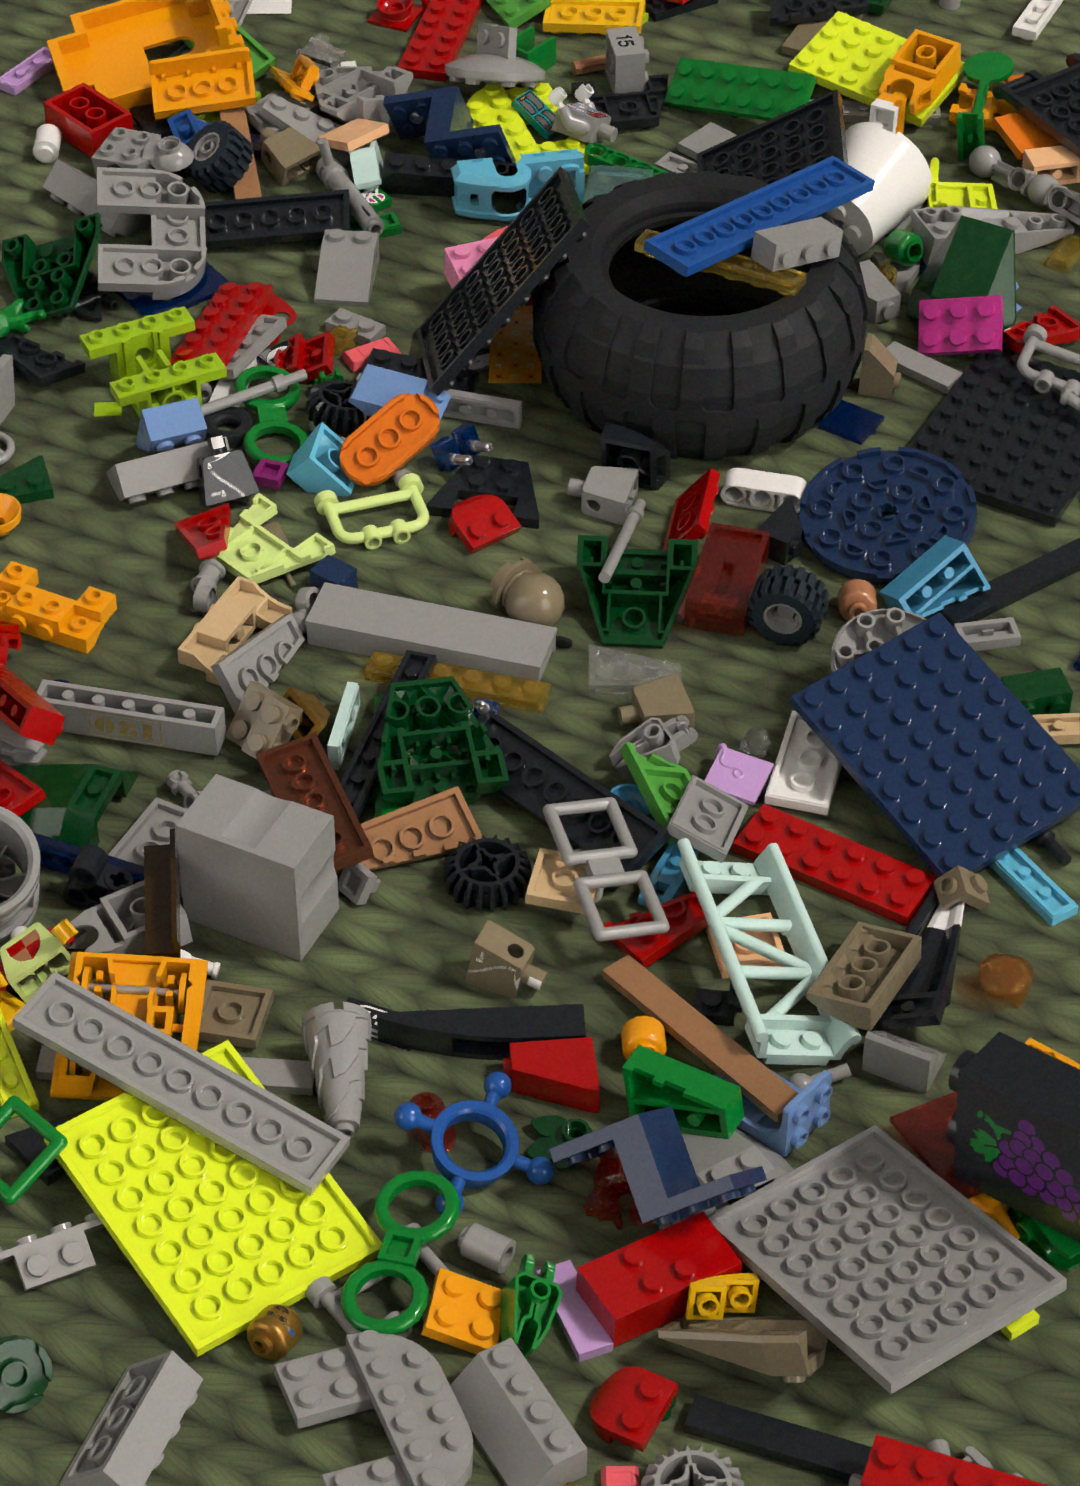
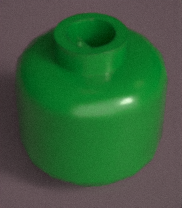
(903, 248)

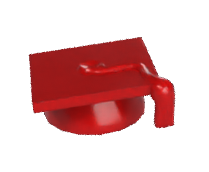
(397, 14)

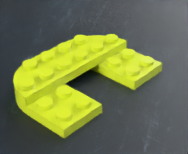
(494, 107)

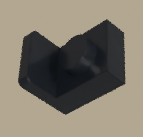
(718, 1005)

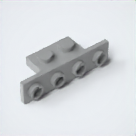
(53, 1255)

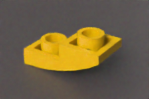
(722, 1294)

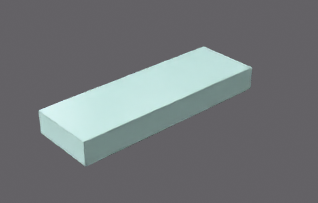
(343, 725)

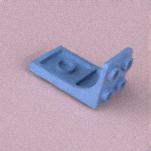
(799, 1116)

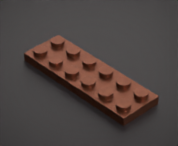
(304, 775)

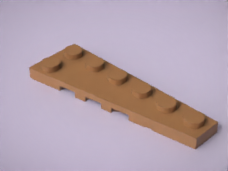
(420, 830)

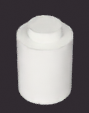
(47, 143)

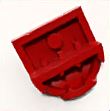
(310, 354)
(482, 521)
(631, 1406)

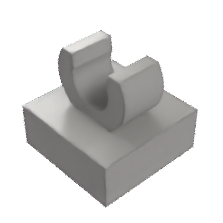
(357, 883)

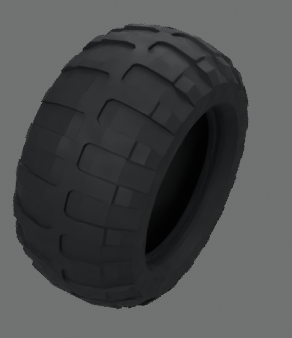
(686, 379)

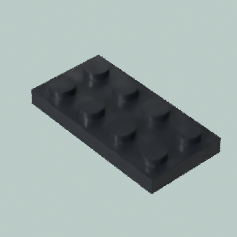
(407, 364)

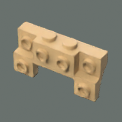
(229, 625)

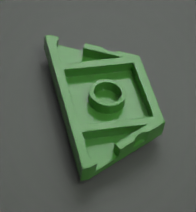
(658, 782)

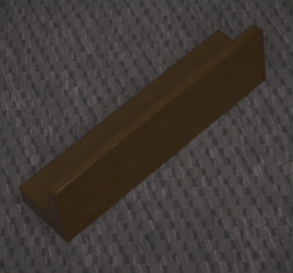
(162, 899)

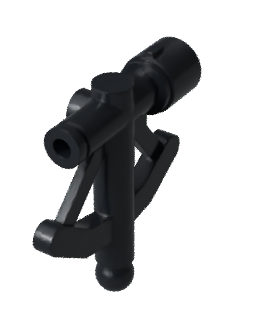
(92, 296)

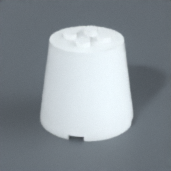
(899, 186)

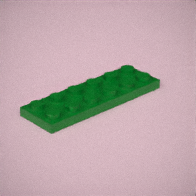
(737, 89)

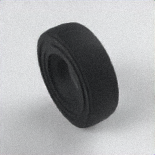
(230, 415)

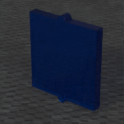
(851, 422)

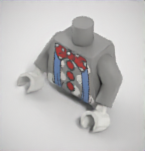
(580, 119)

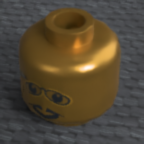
(274, 1331)

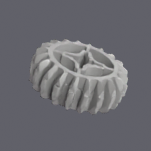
(692, 1469)

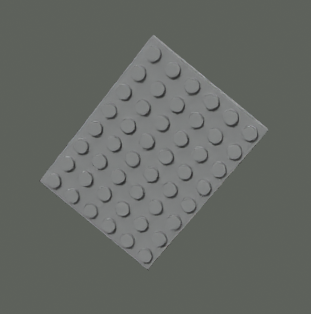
(886, 1258)

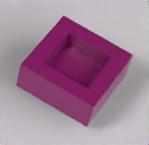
(270, 473)

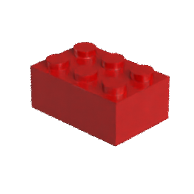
(85, 117)

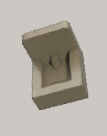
(962, 886)

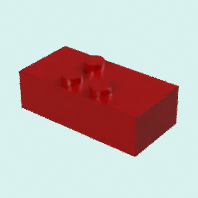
(651, 1277)

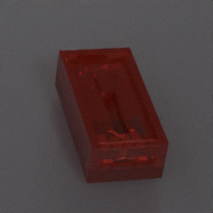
(726, 578)

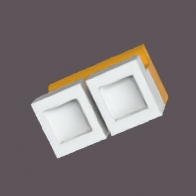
(889, 111)

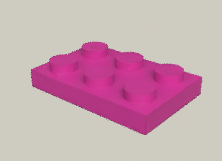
(960, 325)

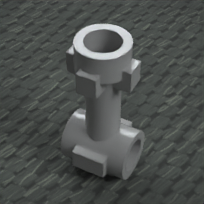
(180, 784)

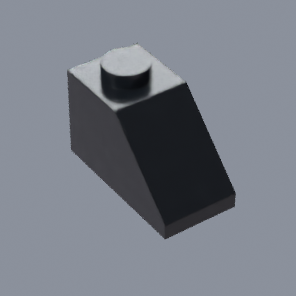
(784, 533)

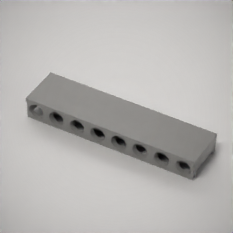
(391, 624)

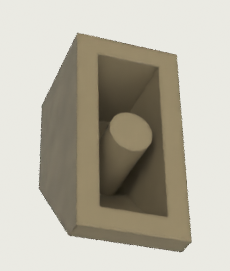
(878, 370)

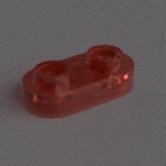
(432, 1106)

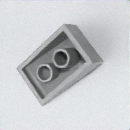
(347, 267)

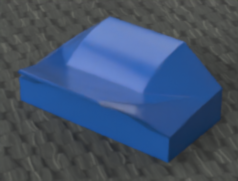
(185, 125)

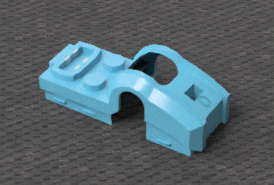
(534, 170)

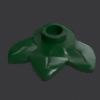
(553, 1132)

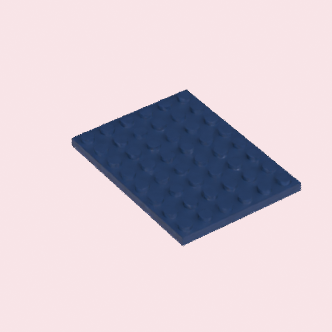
(942, 747)

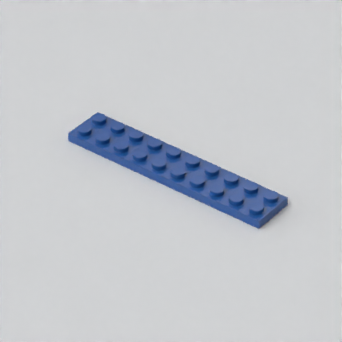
(732, 226)

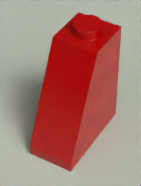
(556, 1072)

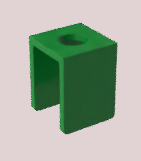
(542, 55)

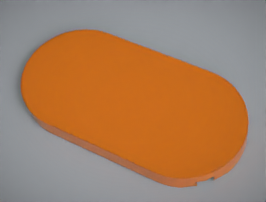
(389, 439)

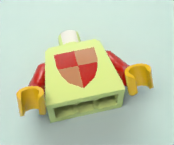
(34, 956)

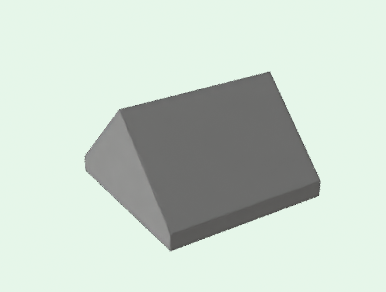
(901, 1060)

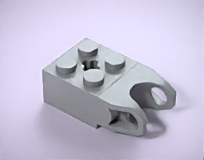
(119, 924)

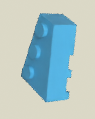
(936, 579)

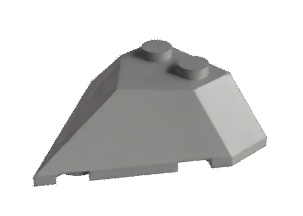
(341, 85)

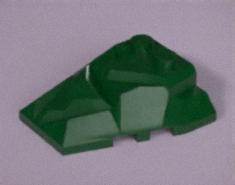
(435, 745)

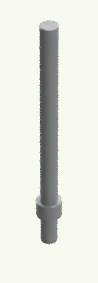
(277, 383)
(632, 518)

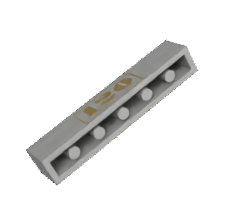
(137, 717)

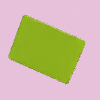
(107, 409)

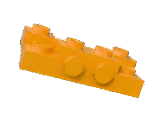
(51, 615)

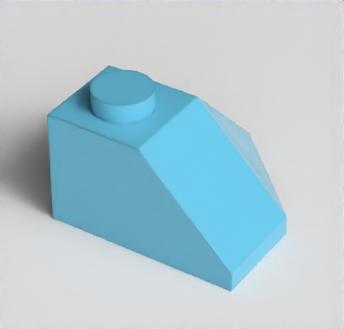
(318, 464)

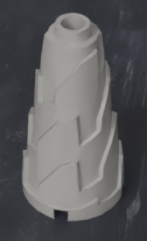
(338, 1061)

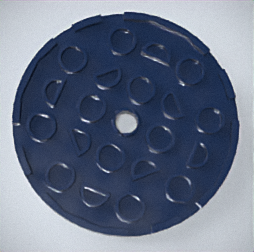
(846, 505)

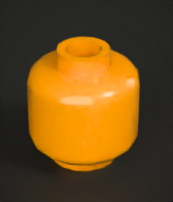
(644, 1032)

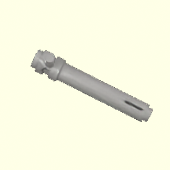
(337, 178)

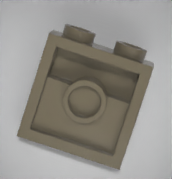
(263, 720)

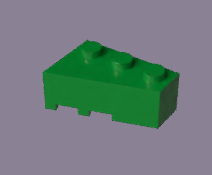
(699, 1100)

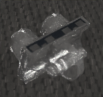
(323, 52)

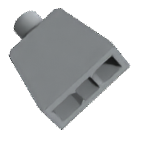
(606, 492)

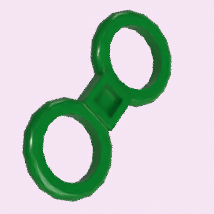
(270, 413)
(400, 1252)

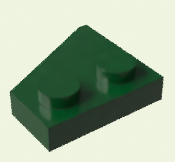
(28, 482)

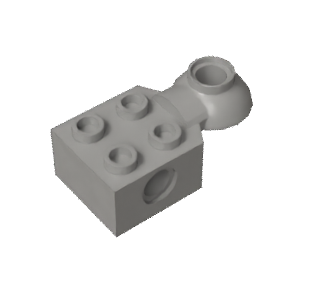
(142, 151)

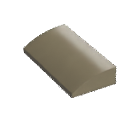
(865, 974)

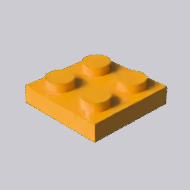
(463, 1312)

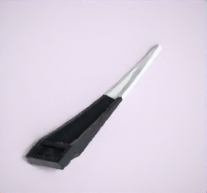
(930, 984)

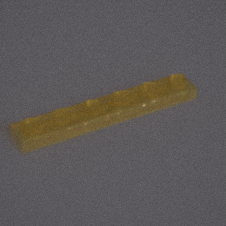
(745, 269)
(475, 683)

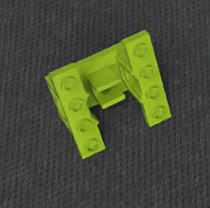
(141, 363)

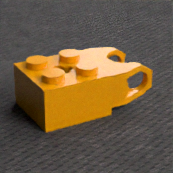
(922, 69)

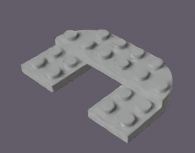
(178, 236)
(409, 1397)

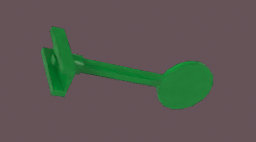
(982, 69)

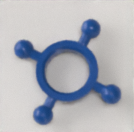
(496, 1086)

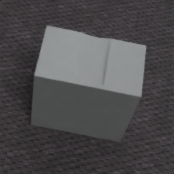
(257, 867)

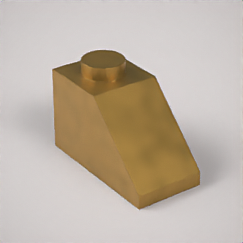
(313, 716)

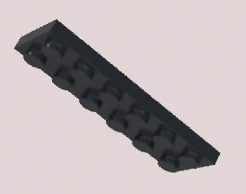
(276, 218)

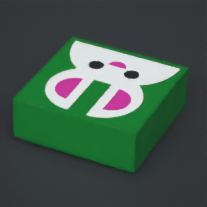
(377, 199)

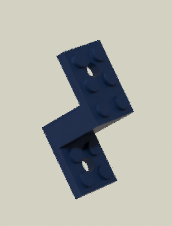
(446, 125)
(658, 1166)

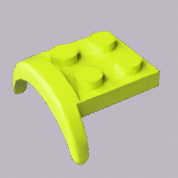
(958, 194)

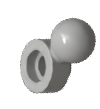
(303, 602)

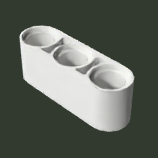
(761, 489)

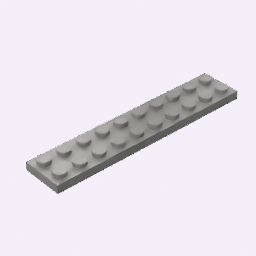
(182, 1083)

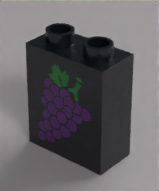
(1019, 1130)

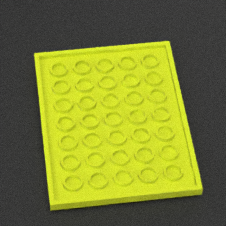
(204, 1223)

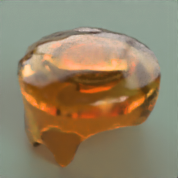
(1006, 977)

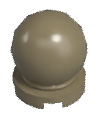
(527, 593)

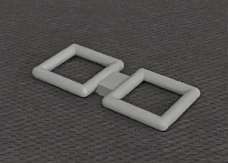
(605, 869)

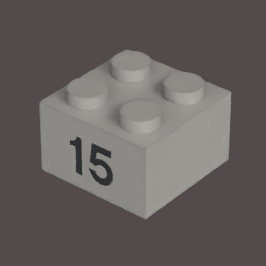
(626, 60)

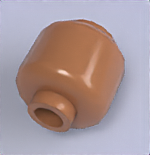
(856, 598)

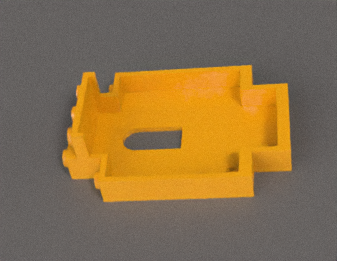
(112, 39)

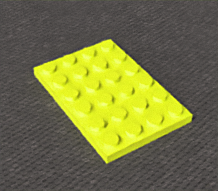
(854, 59)

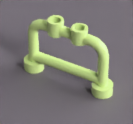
(410, 489)

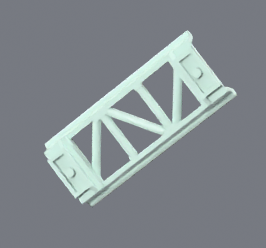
(773, 1035)

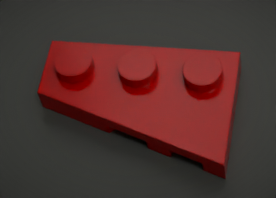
(1058, 324)

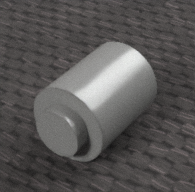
(487, 1247)

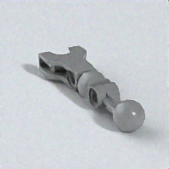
(1041, 189)

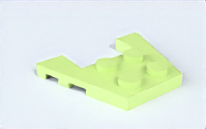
(260, 554)

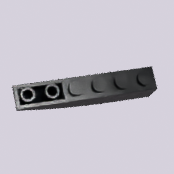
(427, 174)
(480, 1031)

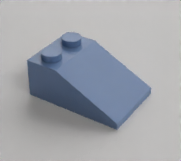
(381, 385)
(171, 426)

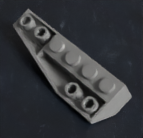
(1030, 228)

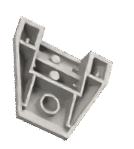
(721, 1157)

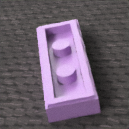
(27, 72)
(576, 1319)

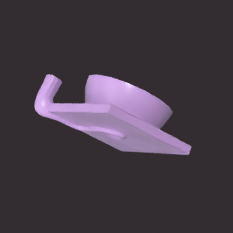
(739, 774)

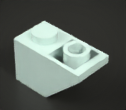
(367, 166)

